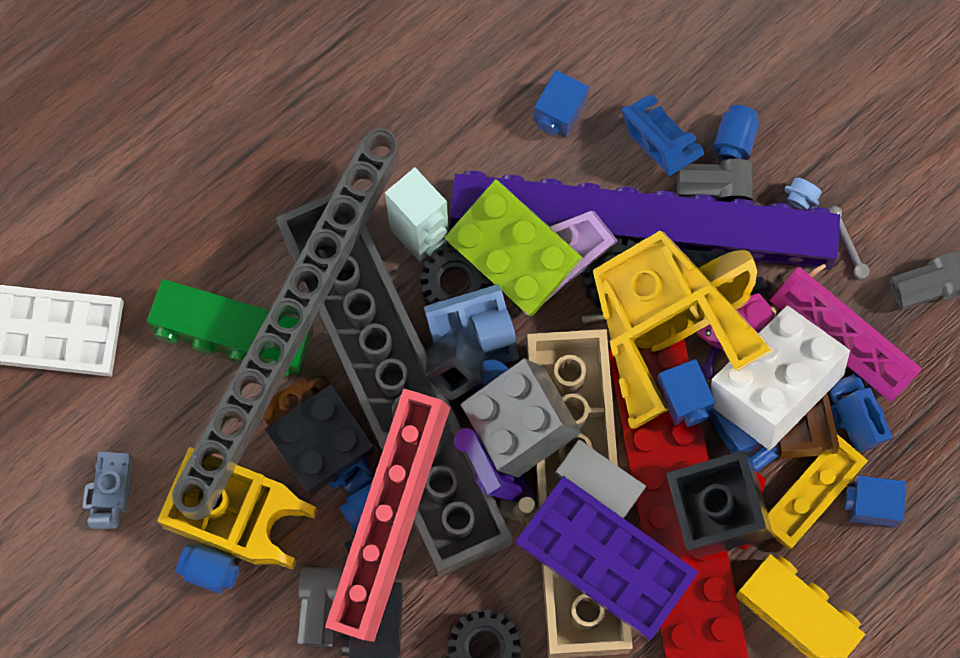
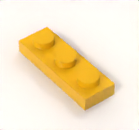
(814, 493)

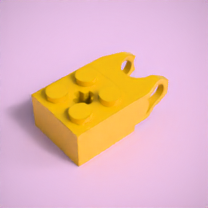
(244, 517)

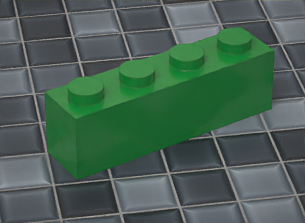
(215, 324)

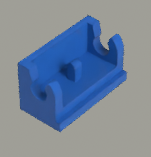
(660, 136)

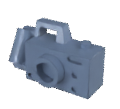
(109, 490)

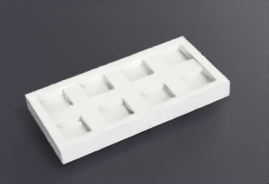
(59, 330)

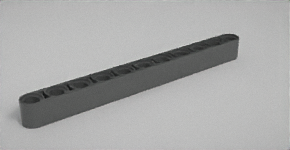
(287, 340)

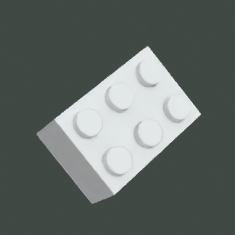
(784, 385)

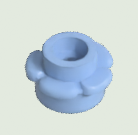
(803, 194)

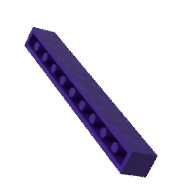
(696, 223)

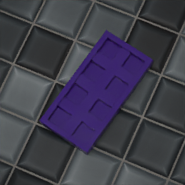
(606, 558)

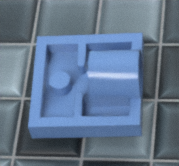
(481, 317)

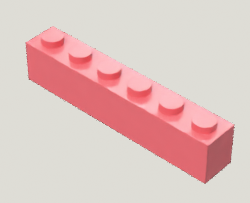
(388, 515)

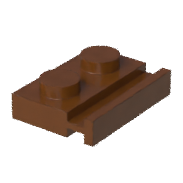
(811, 434)

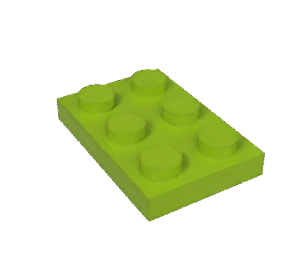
(513, 248)

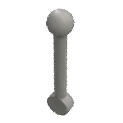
(861, 270)

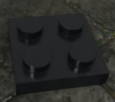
(320, 439)

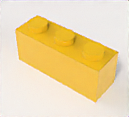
(799, 611)

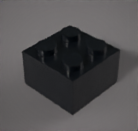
(719, 504)

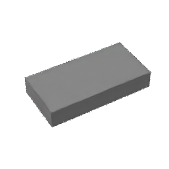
(601, 478)

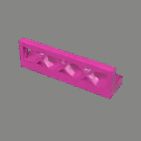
(870, 353)

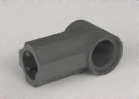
(724, 182)
(928, 283)
(316, 595)

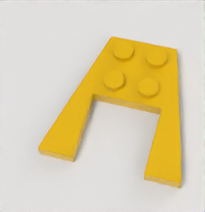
(646, 290)

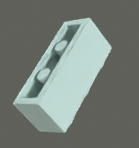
(417, 215)

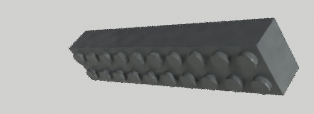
(379, 360)

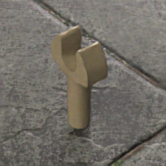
(522, 510)

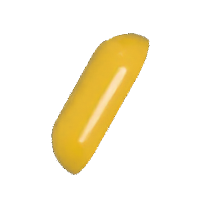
(734, 278)

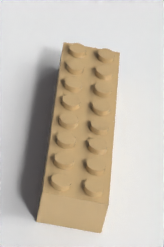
(582, 376)

